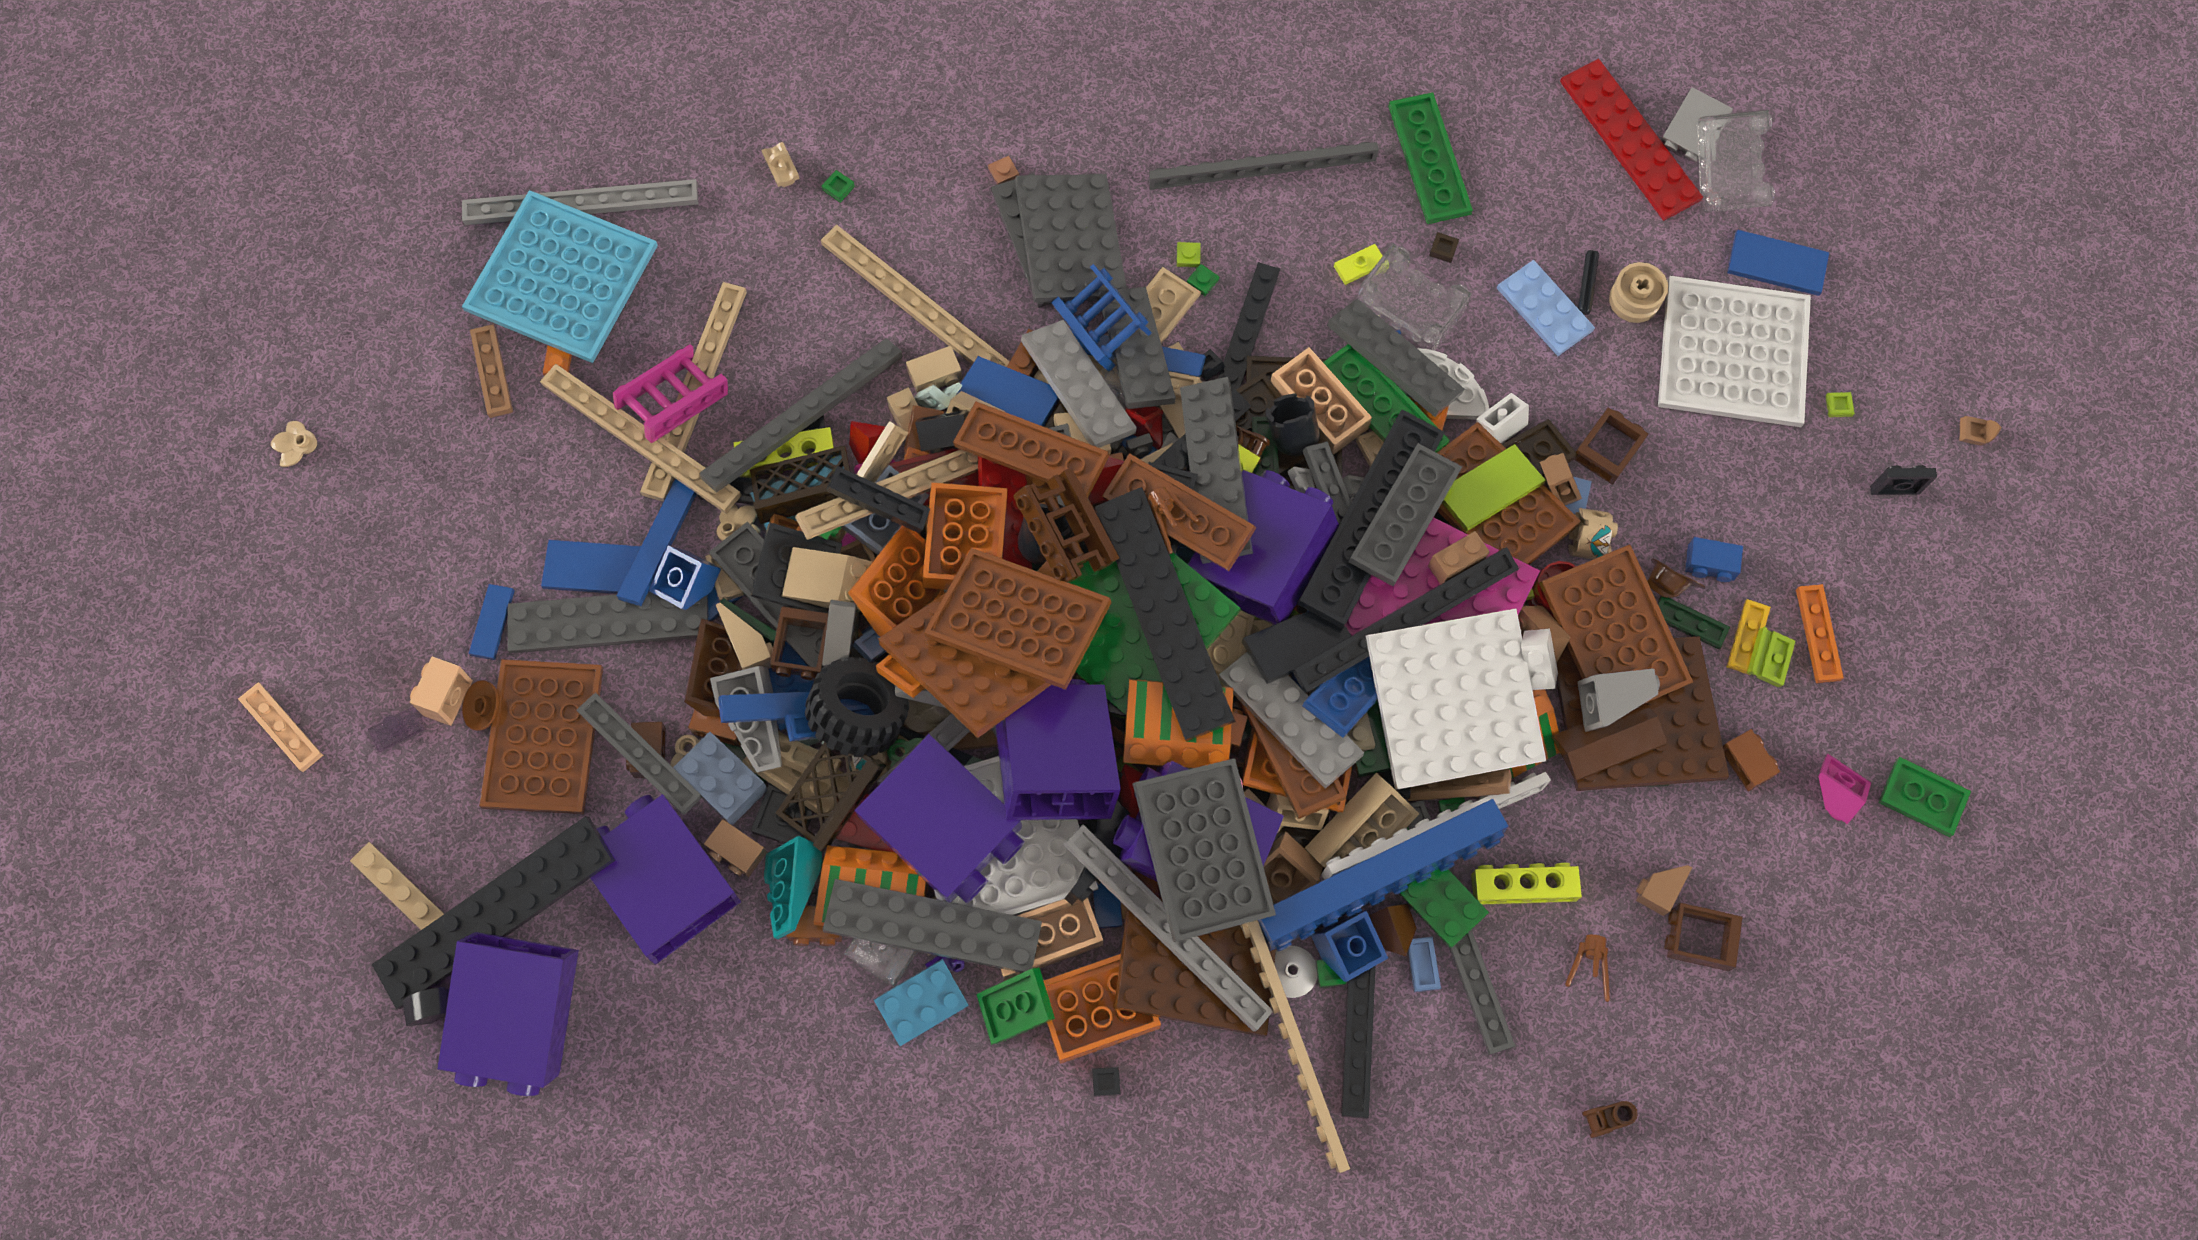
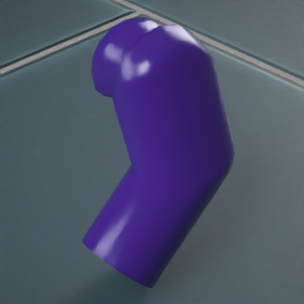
(952, 964)

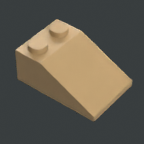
(822, 576)

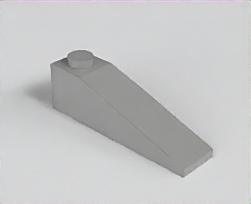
(757, 738)

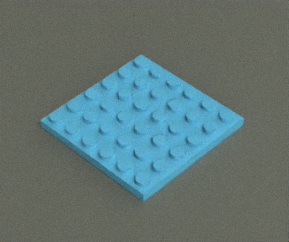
(560, 276)

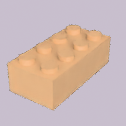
(1337, 411)
(1063, 932)

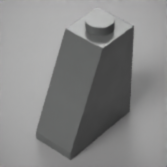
(841, 631)

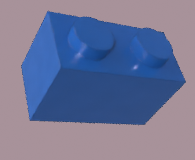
(1713, 559)

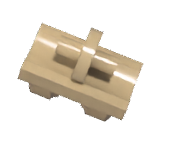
(780, 165)

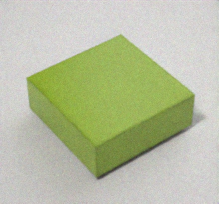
(1840, 404)

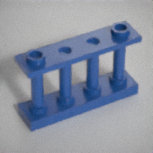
(1092, 338)

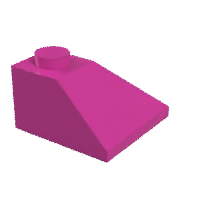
(1842, 789)

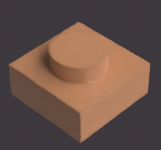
(1003, 170)

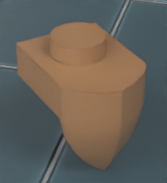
(1977, 430)

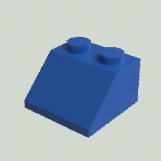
(683, 578)
(1350, 946)

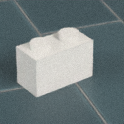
(1505, 418)
(1540, 658)

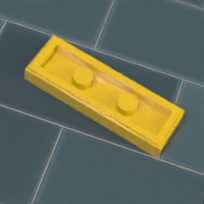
(1752, 618)

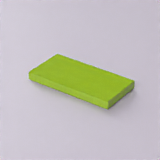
(1491, 487)

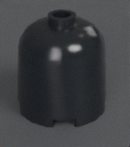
(1293, 424)
(1027, 543)

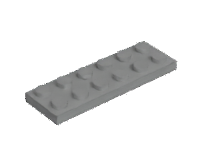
(1078, 384)
(1298, 730)

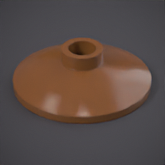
(480, 705)

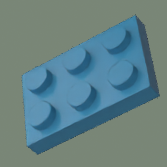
(921, 1002)

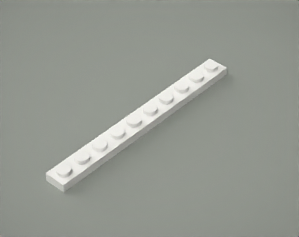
(1530, 785)

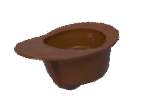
(1668, 582)

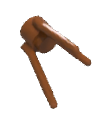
(1162, 503)
(1595, 950)

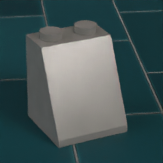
(1683, 129)
(1613, 695)

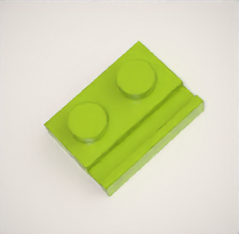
(1771, 657)

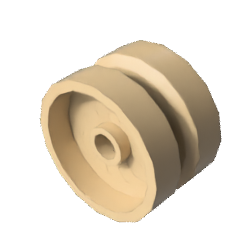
(1638, 292)

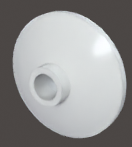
(1306, 976)

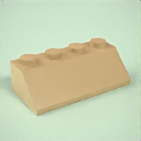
(1369, 815)

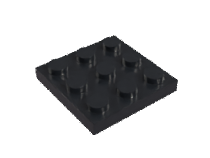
(775, 560)

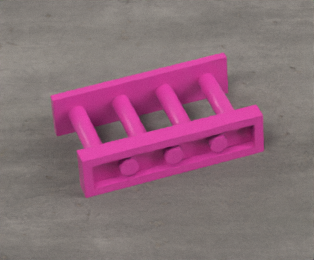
(673, 413)

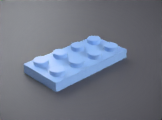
(1545, 307)

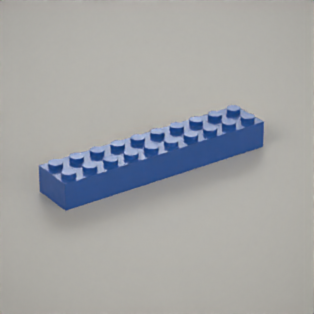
(1383, 874)

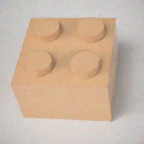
(440, 690)

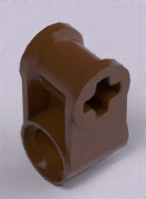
(1252, 441)
(1605, 1119)

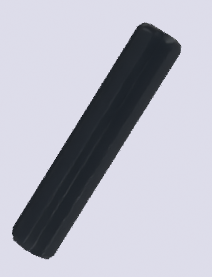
(1588, 282)

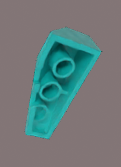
(791, 877)

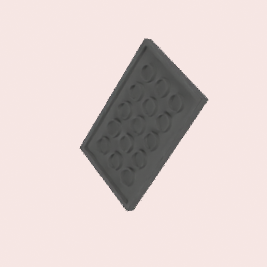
(1066, 231)
(1204, 849)

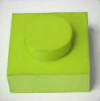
(1188, 254)

